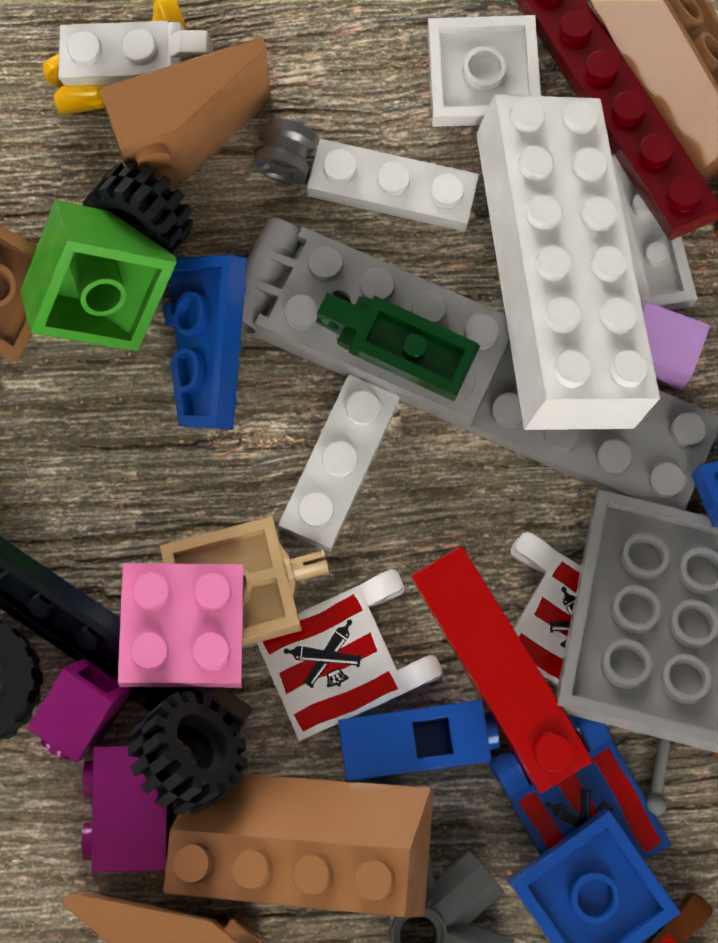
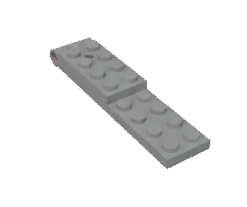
(297, 267)

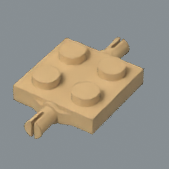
(268, 573)

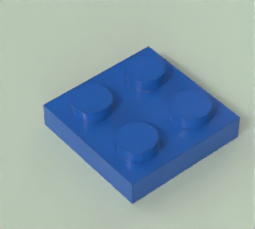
(594, 888)

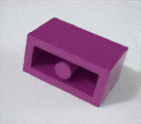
(126, 825)

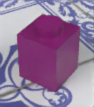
(78, 710)

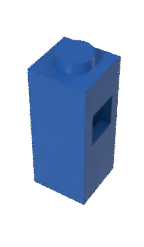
(417, 741)

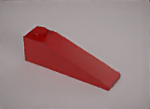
(501, 670)

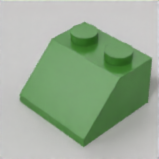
(94, 278)

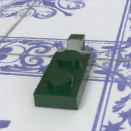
(400, 342)

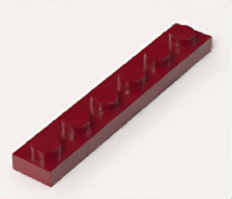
(634, 125)

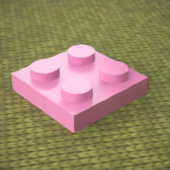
(181, 625)

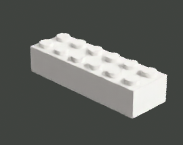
(565, 265)

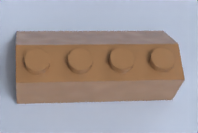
(676, 61)
(307, 846)

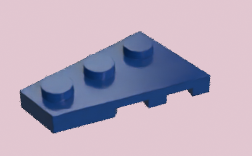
(208, 325)

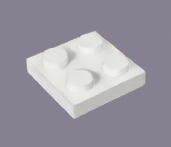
(479, 59)

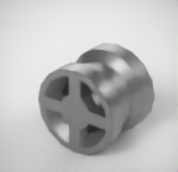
(285, 151)

